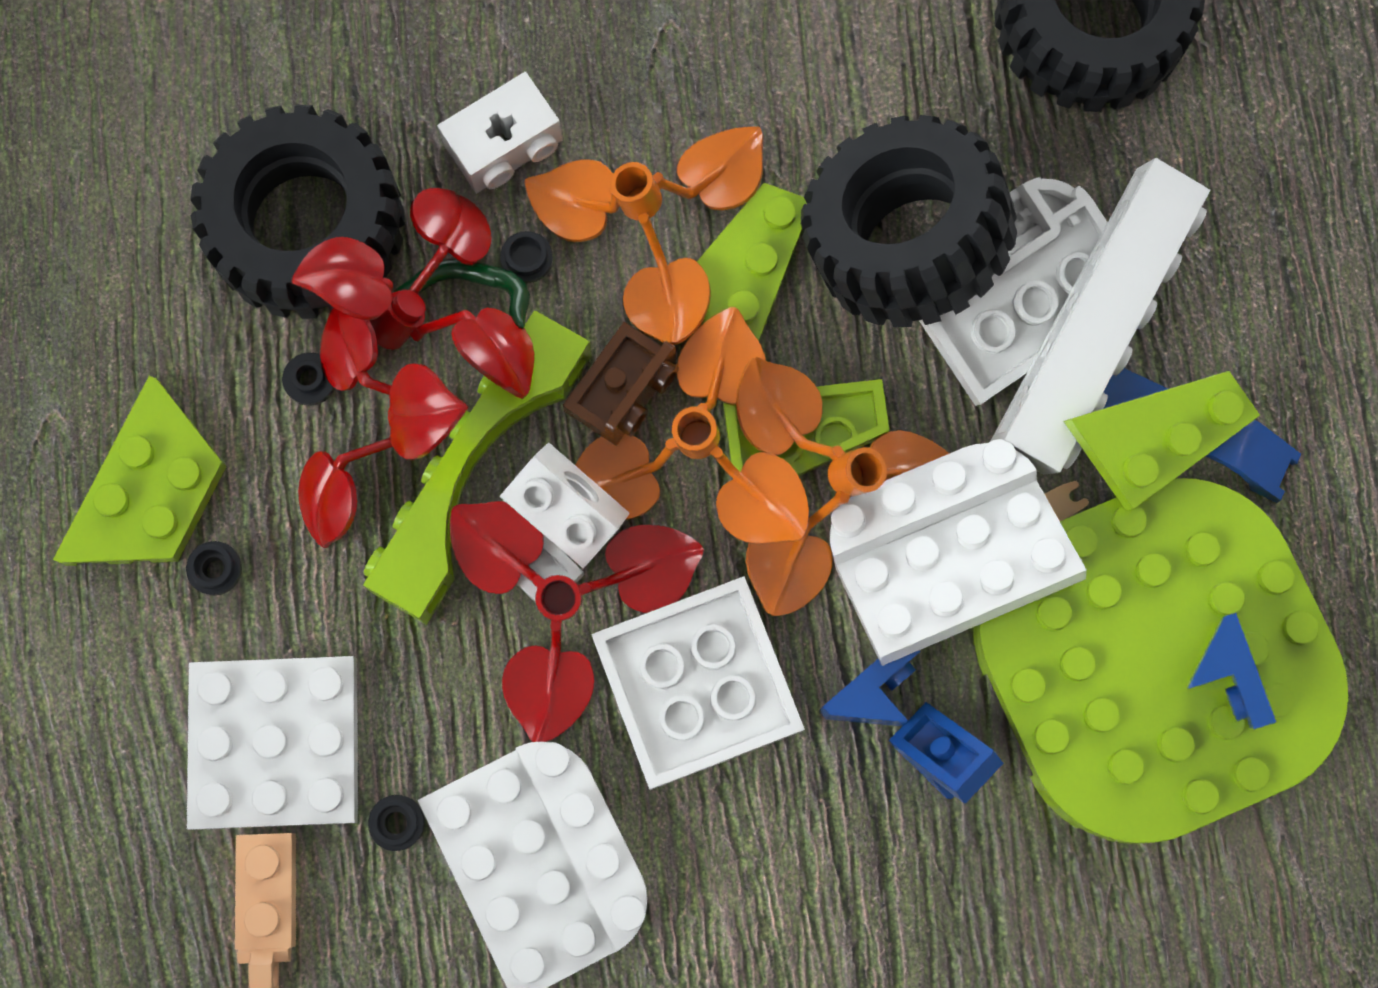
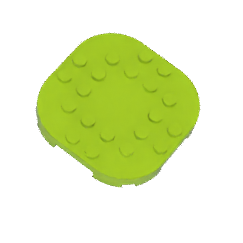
(1106, 665)

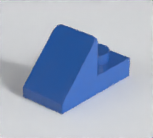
(1230, 655)
(864, 700)
(945, 753)

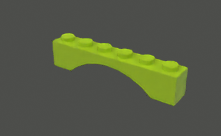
(418, 560)

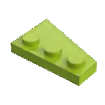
(753, 256)
(850, 418)
(1161, 435)

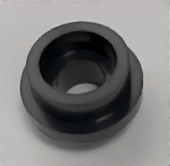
(311, 394)
(201, 558)
(379, 818)

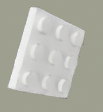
(697, 683)
(272, 743)

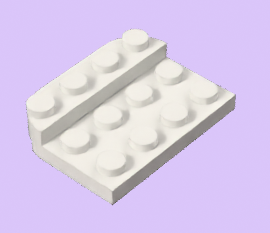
(1005, 328)
(950, 548)
(539, 863)

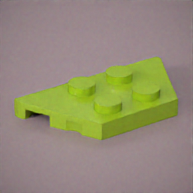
(146, 488)

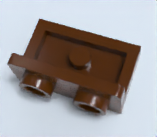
(621, 383)

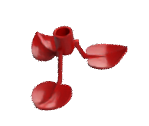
(352, 281)
(419, 420)
(497, 545)

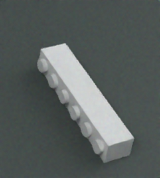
(1103, 313)

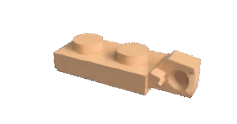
(265, 904)

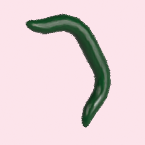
(484, 275)

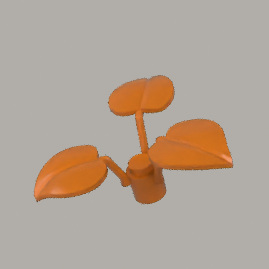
(578, 195)
(775, 410)
(764, 499)

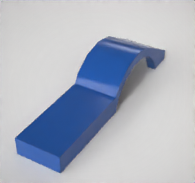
(1251, 453)

